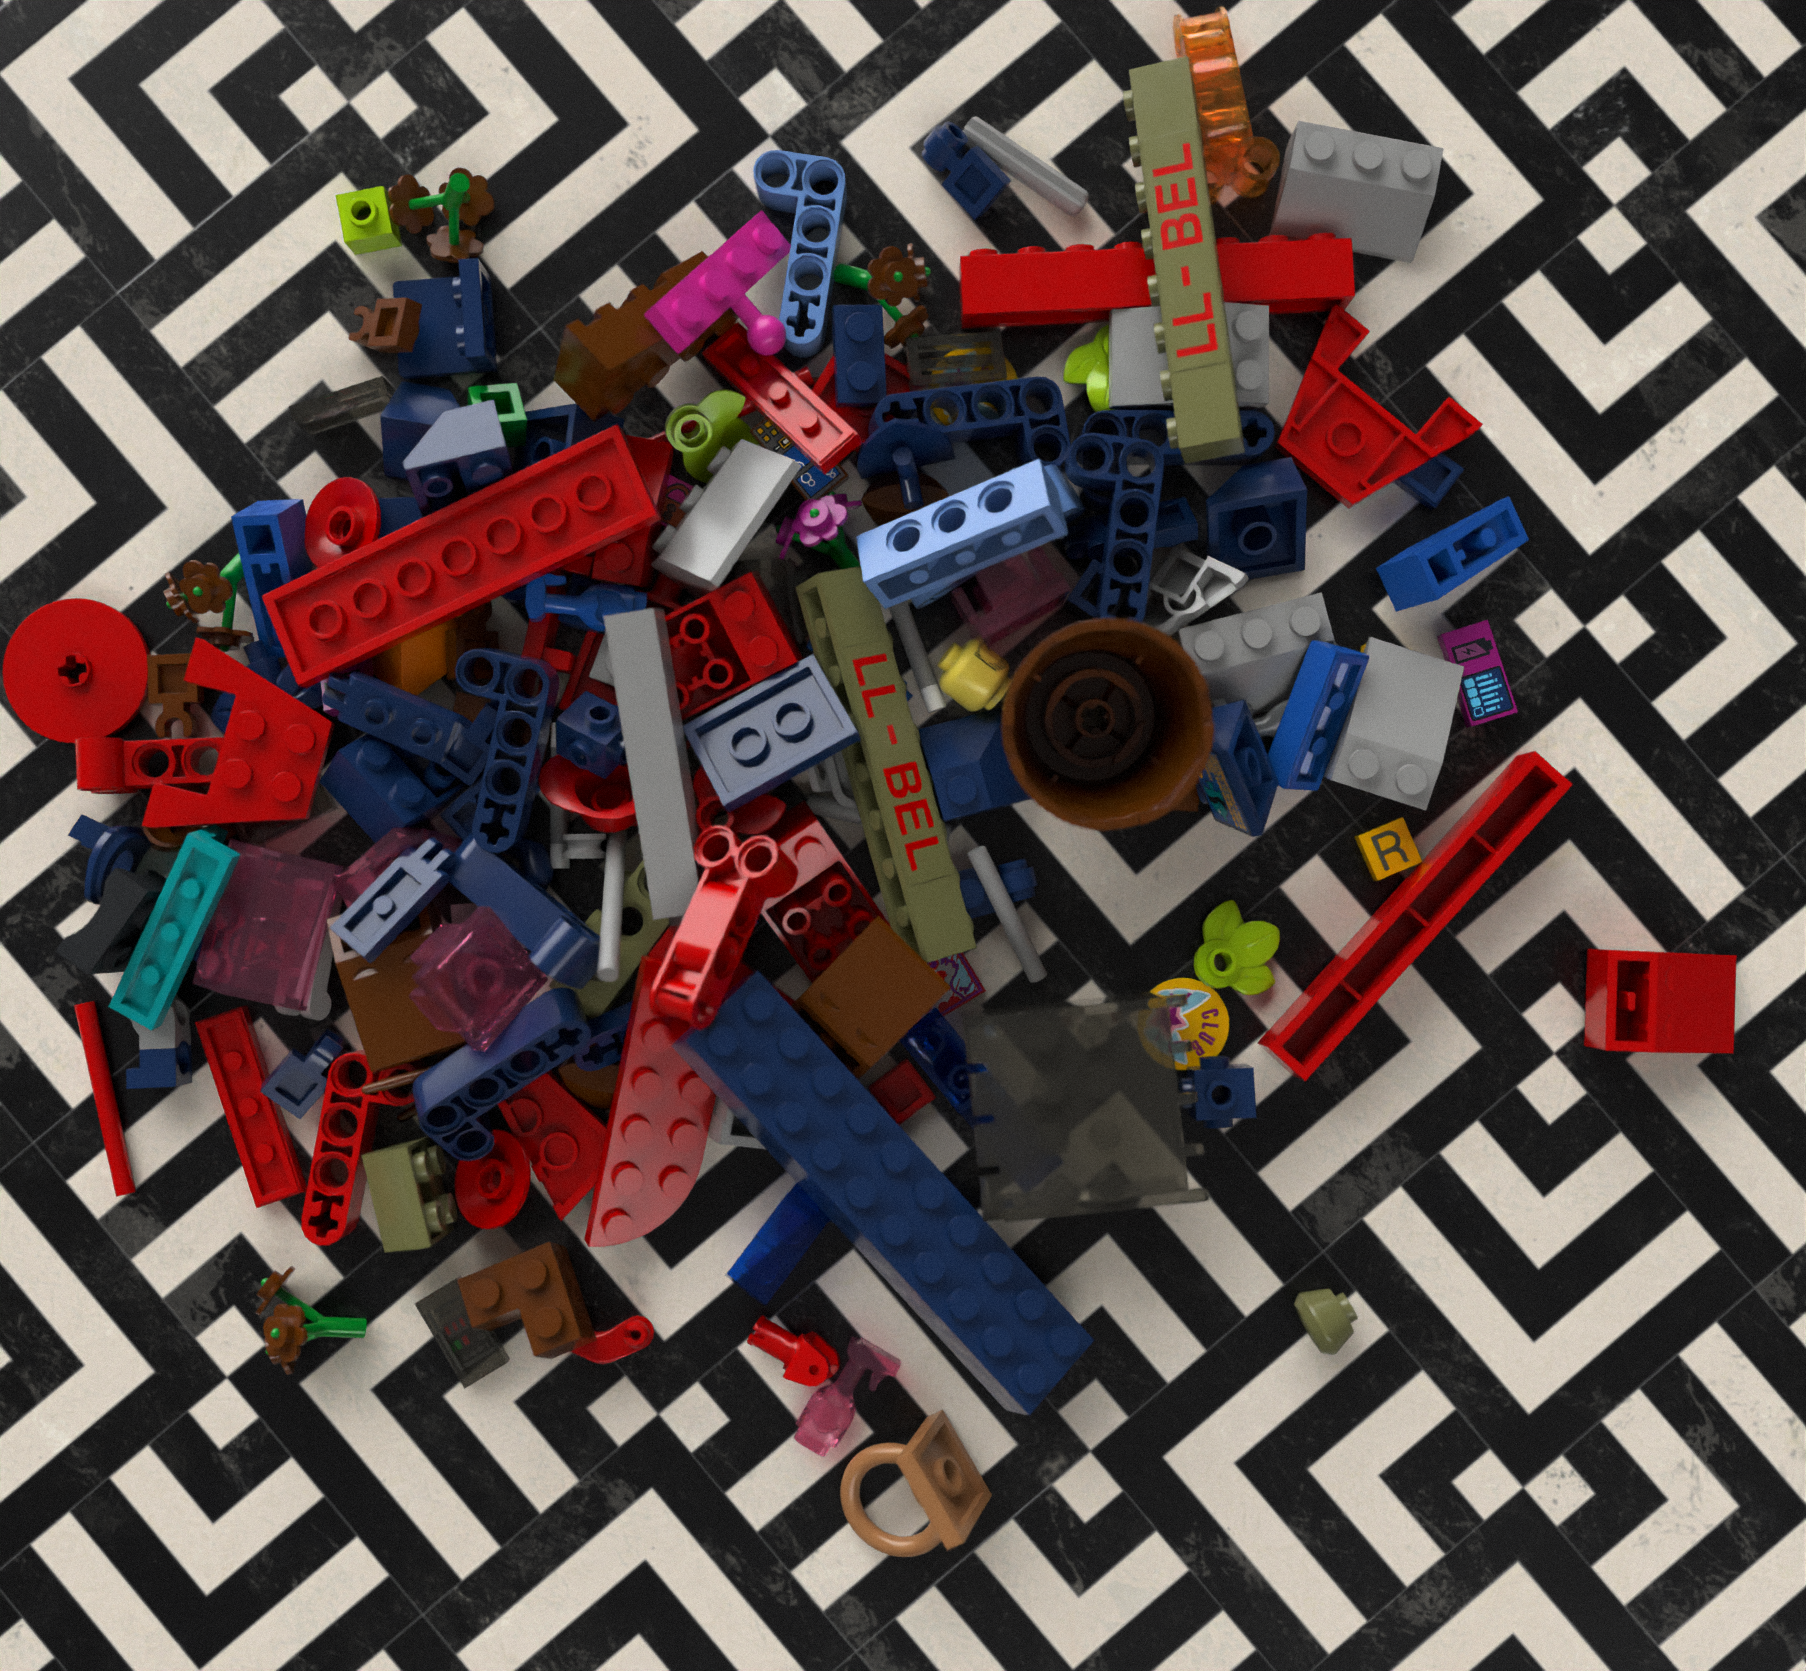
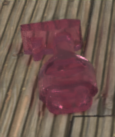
(833, 1405)

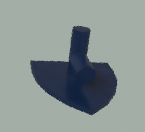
(903, 448)

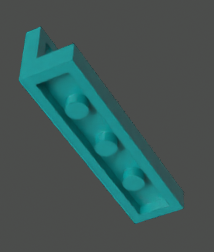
(175, 927)

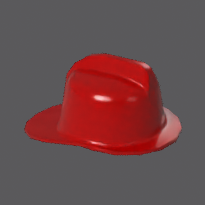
(602, 803)

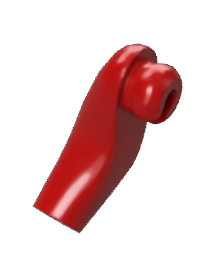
(618, 1341)

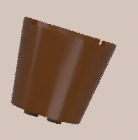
(1151, 732)

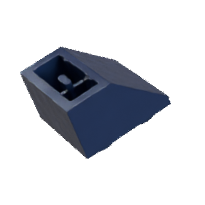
(458, 457)
(389, 786)

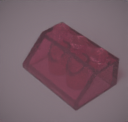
(269, 927)

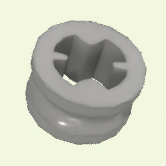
(583, 846)

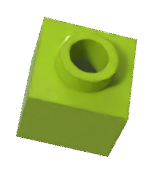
(376, 231)

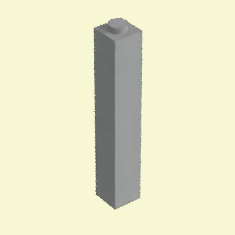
(656, 758)

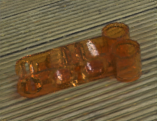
(1223, 106)

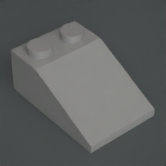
(1137, 364)
(1397, 724)

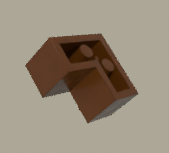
(538, 1289)

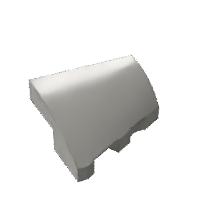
(1187, 589)

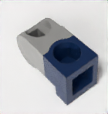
(164, 1051)

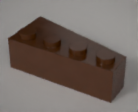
(622, 350)

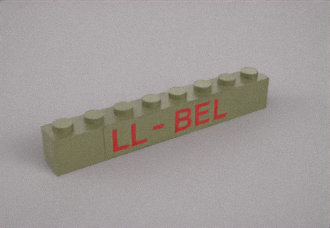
(1185, 262)
(887, 766)

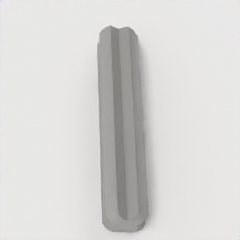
(1026, 167)

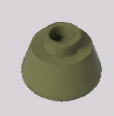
(1326, 1318)

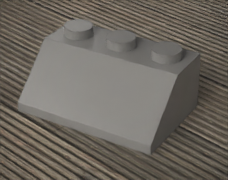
(1357, 189)
(722, 516)
(1257, 651)

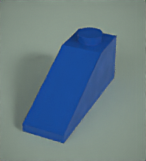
(271, 555)
(1452, 555)

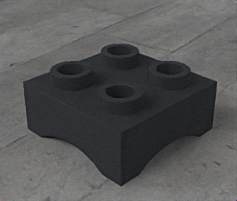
(117, 925)

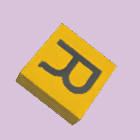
(1388, 849)

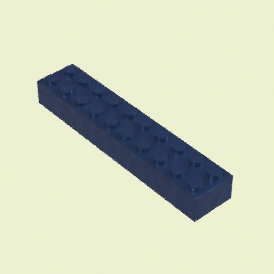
(885, 1194)

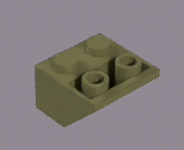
(410, 1194)

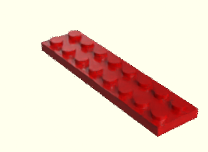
(461, 556)

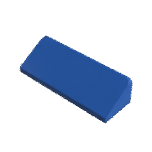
(1315, 714)

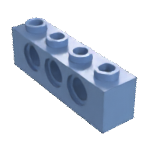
(961, 534)

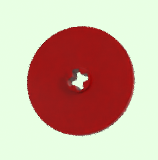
(51, 644)

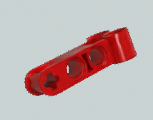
(121, 766)
(719, 922)

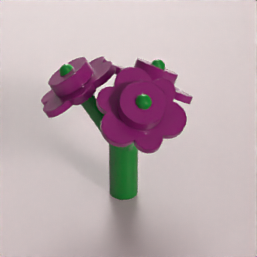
(820, 521)

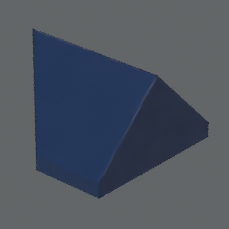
(408, 419)

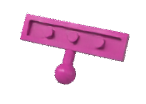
(721, 285)

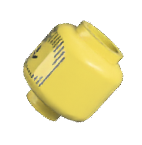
(974, 675)

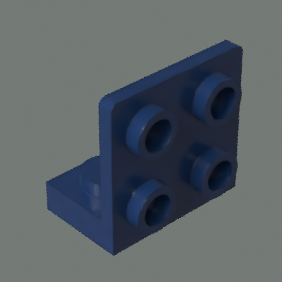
(453, 322)

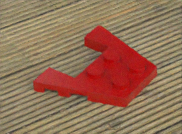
(1347, 436)
(266, 758)

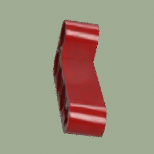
(336, 1143)

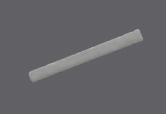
(612, 906)

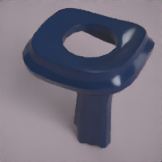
(112, 848)

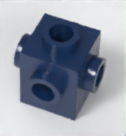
(591, 735)
(1235, 1096)

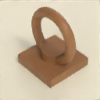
(941, 1482)

